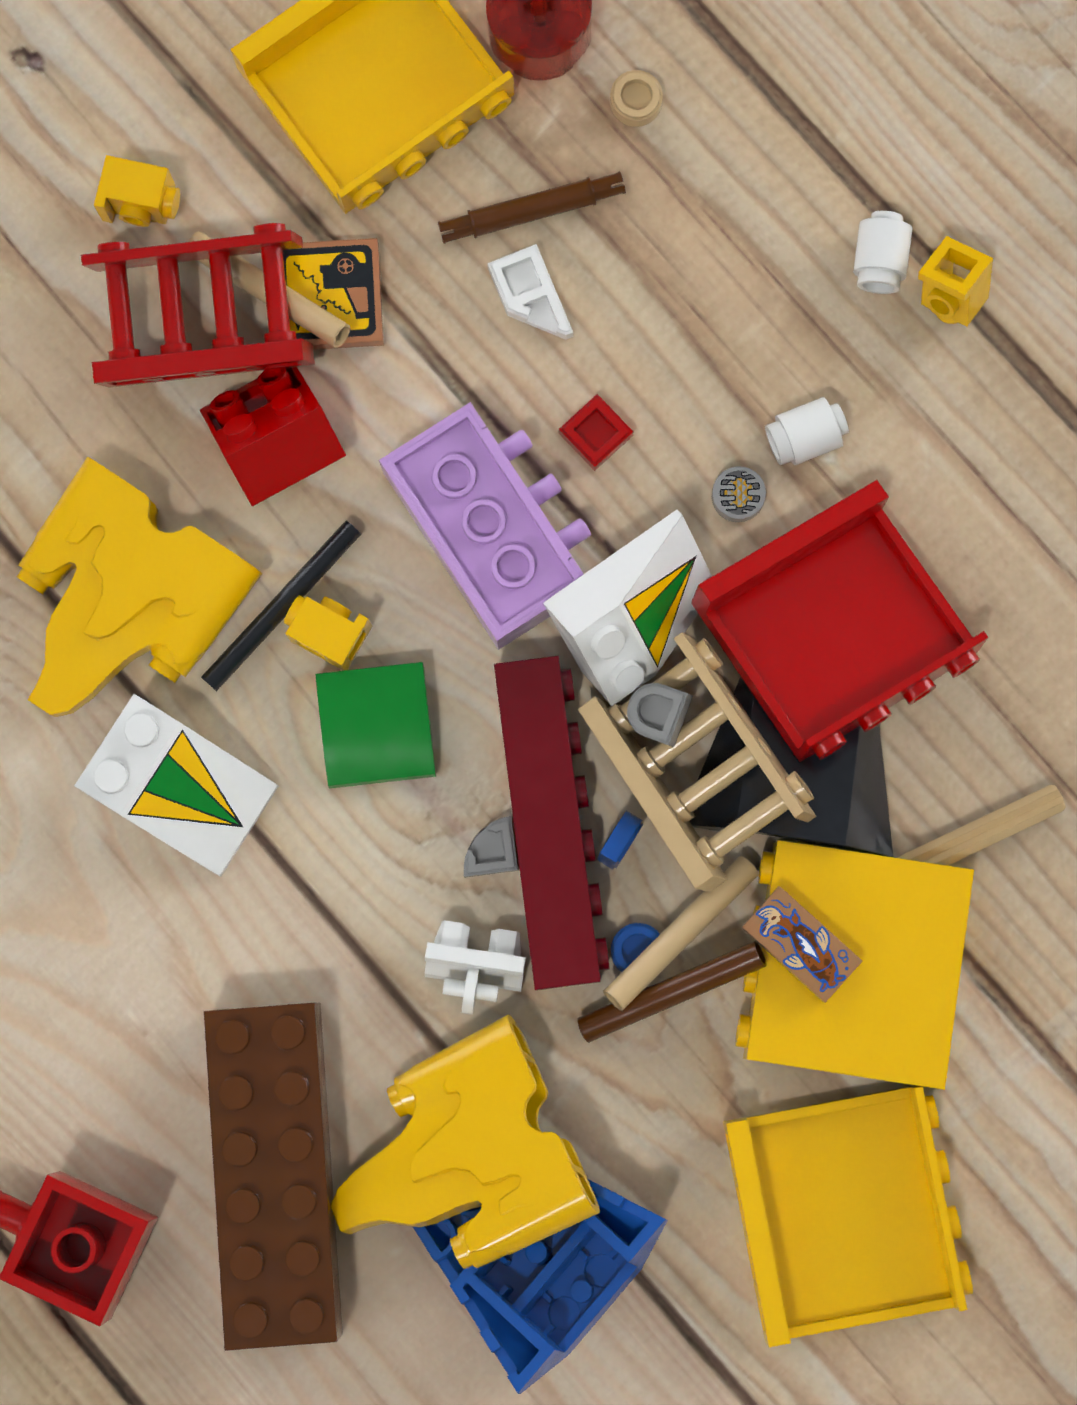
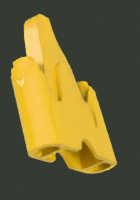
(129, 589)
(469, 1148)

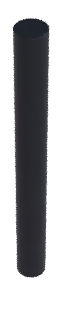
(277, 609)

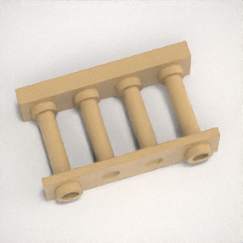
(674, 810)

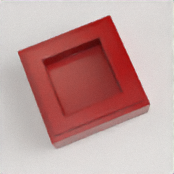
(596, 432)

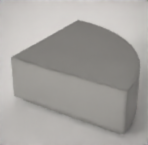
(492, 850)

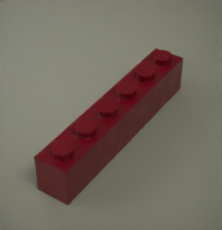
(547, 823)

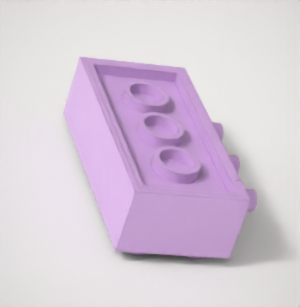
(486, 521)

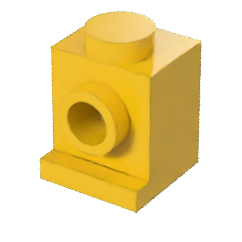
(136, 192)
(949, 295)
(326, 630)

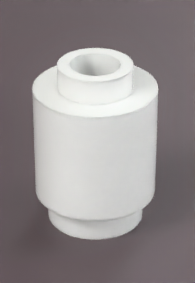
(882, 252)
(807, 431)

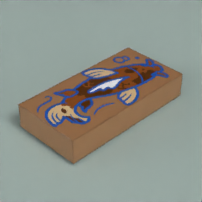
(801, 944)

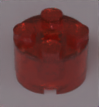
(539, 48)

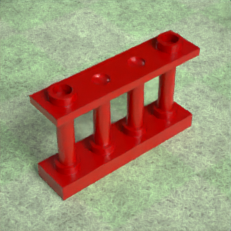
(228, 351)

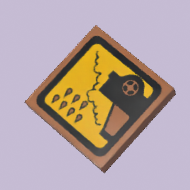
(344, 282)

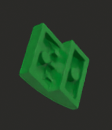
(375, 725)

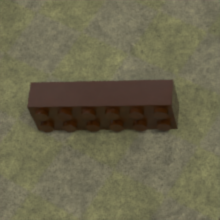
(272, 1176)

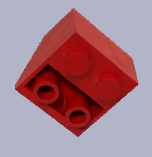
(272, 432)

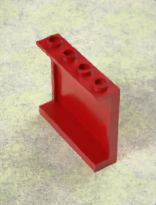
(835, 624)

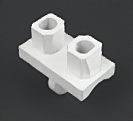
(471, 971)

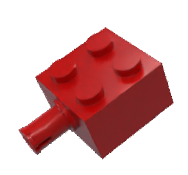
(74, 1245)

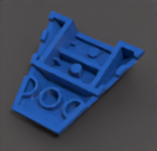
(553, 1292)

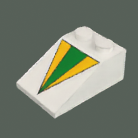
(631, 607)
(176, 785)

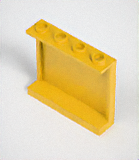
(371, 87)
(900, 1003)
(846, 1213)

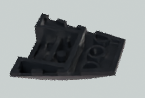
(845, 787)

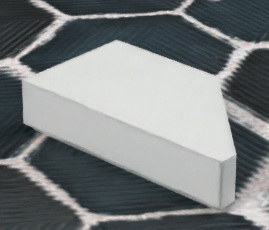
(529, 291)

